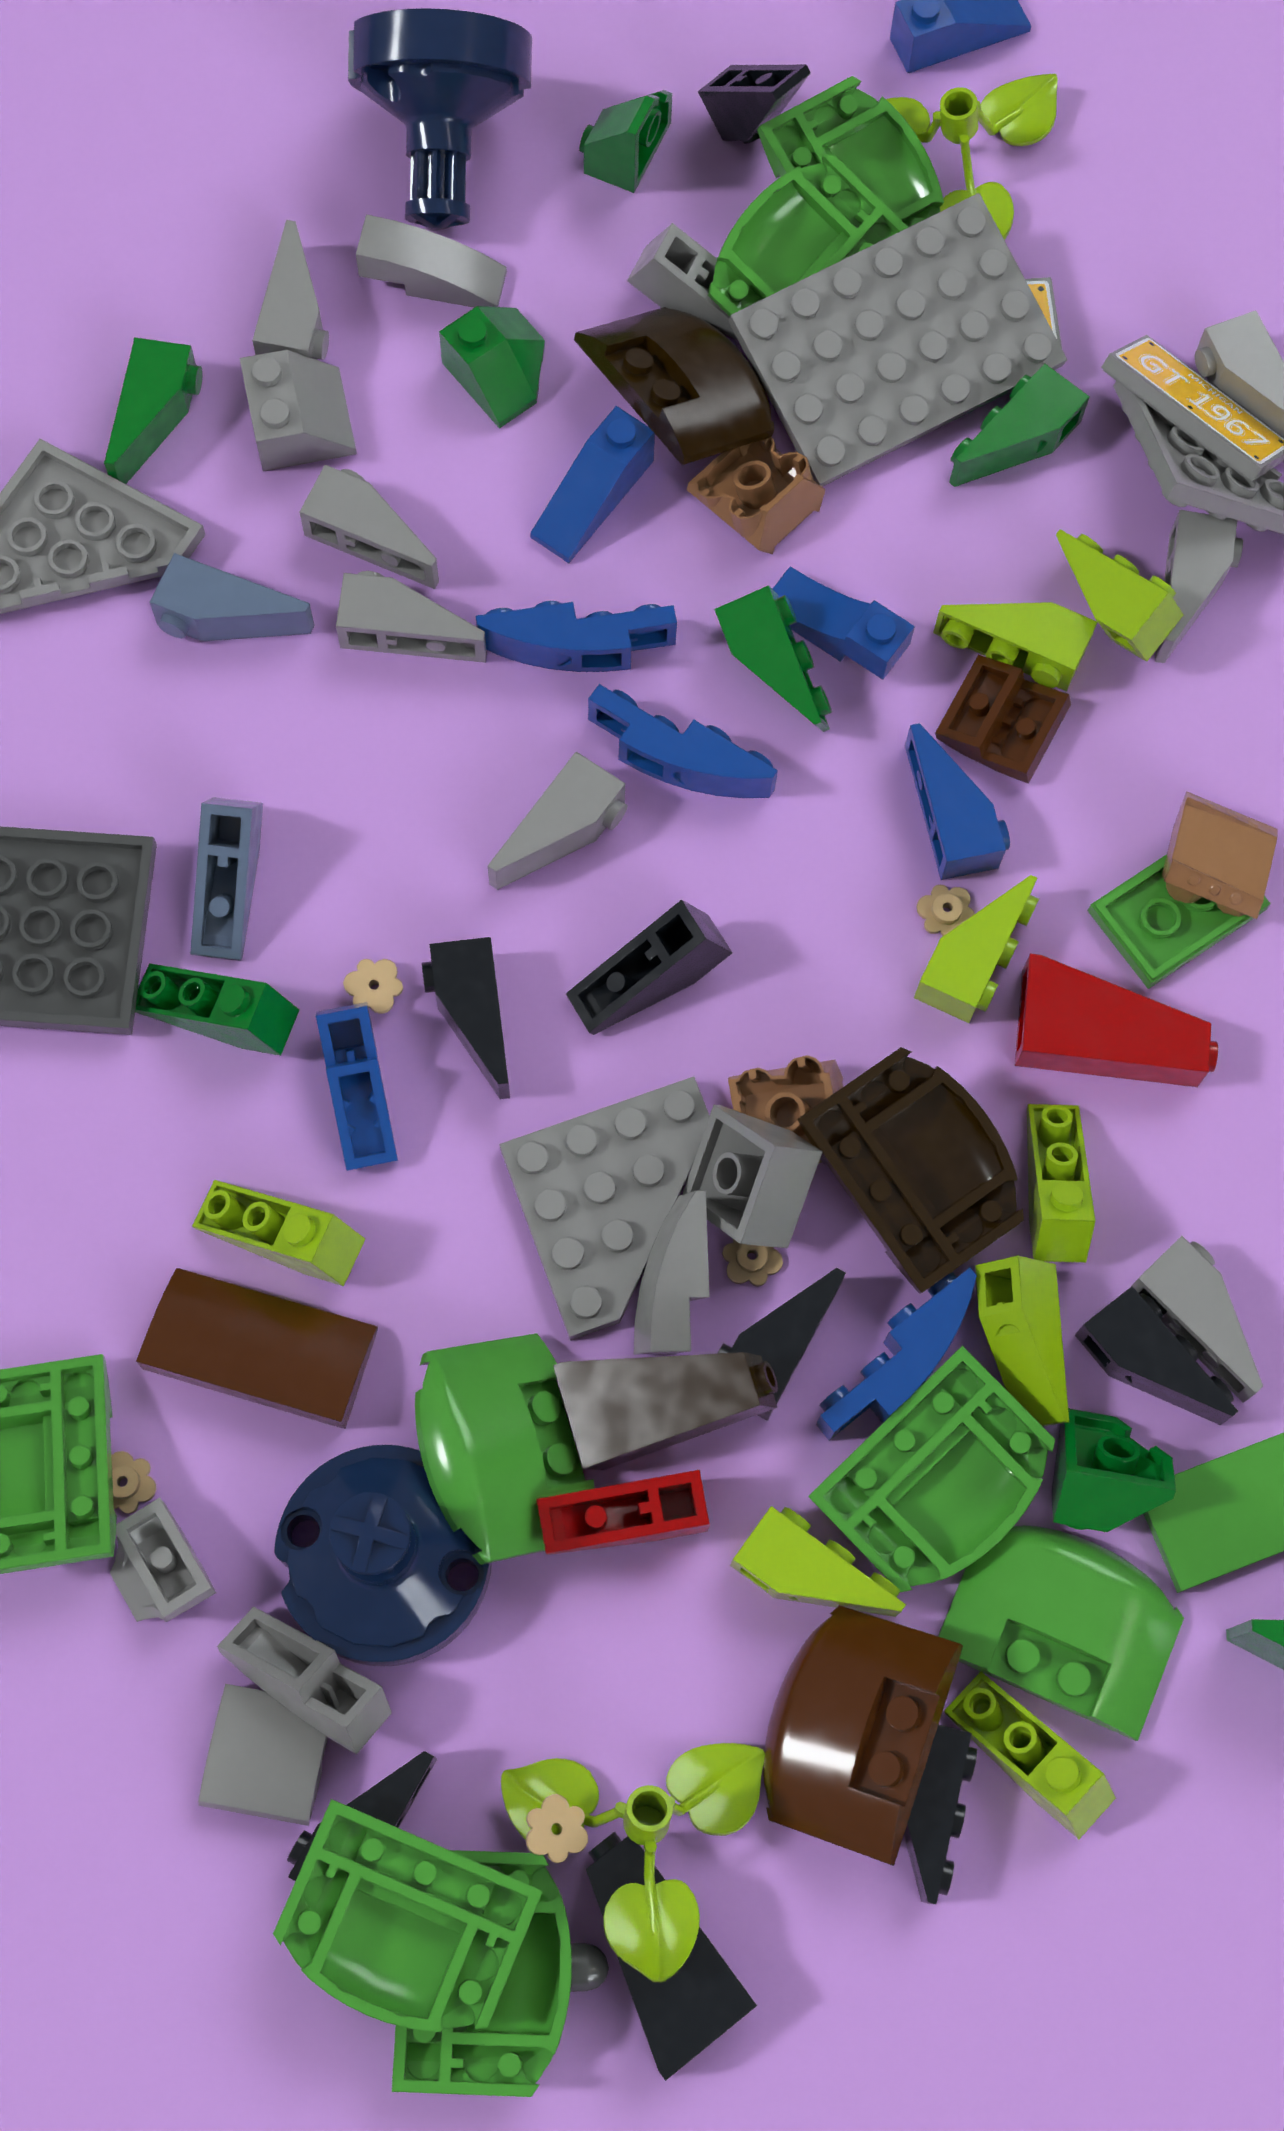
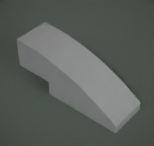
(428, 264)
(672, 1278)
(307, 1679)

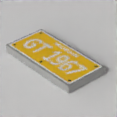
(1196, 407)

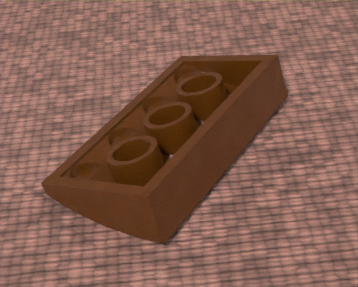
(258, 1347)

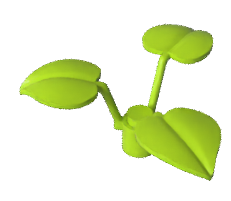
(1017, 110)
(652, 1922)

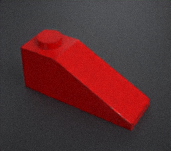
(624, 1513)

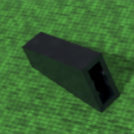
(693, 2004)

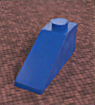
(944, 29)
(595, 483)
(955, 811)

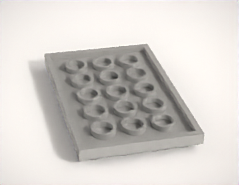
(897, 340)

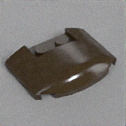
(682, 381)
(918, 1165)

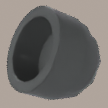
(588, 1967)

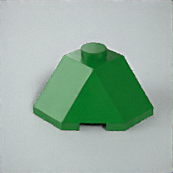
(626, 139)
(495, 359)
(1105, 1474)

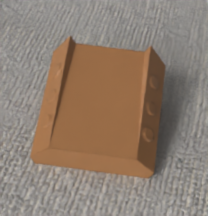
(759, 491)
(1219, 857)
(786, 1092)

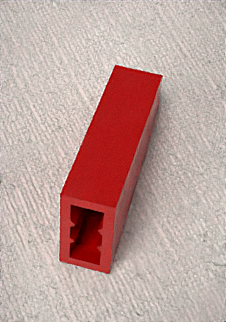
(1105, 1030)

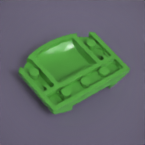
(866, 138)
(797, 230)
(496, 1441)
(55, 1464)
(939, 1476)
(1066, 1625)
(403, 1924)
(527, 2019)

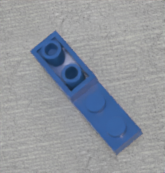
(556, 640)
(696, 760)
(918, 1344)

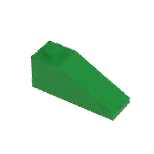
(151, 403)

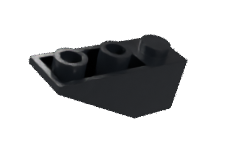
(1144, 1353)
(937, 1812)

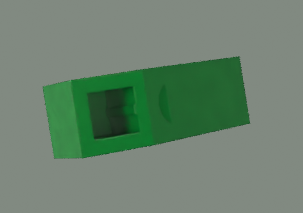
(1028, 427)
(763, 641)
(218, 1007)

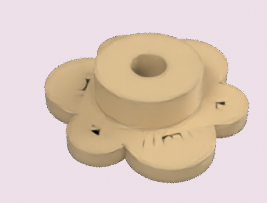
(931, 908)
(382, 974)
(742, 1269)
(139, 1485)
(571, 1835)

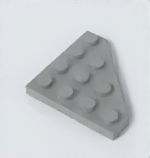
(1199, 478)
(80, 531)
(601, 1193)

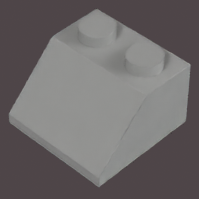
(296, 409)
(752, 1177)

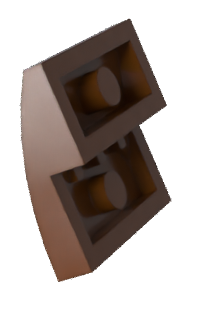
(1003, 718)

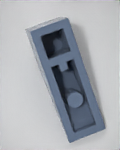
(221, 606)
(225, 876)

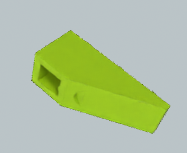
(1126, 605)
(1031, 636)
(967, 955)
(1058, 1184)
(281, 1231)
(1025, 1333)
(800, 1568)
(1032, 1755)

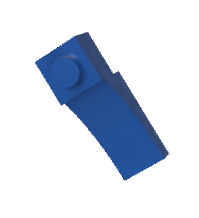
(845, 625)
(356, 1086)

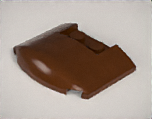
(856, 1730)

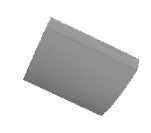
(262, 1759)

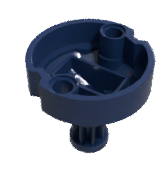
(440, 79)
(380, 1562)

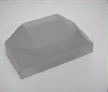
(157, 1565)

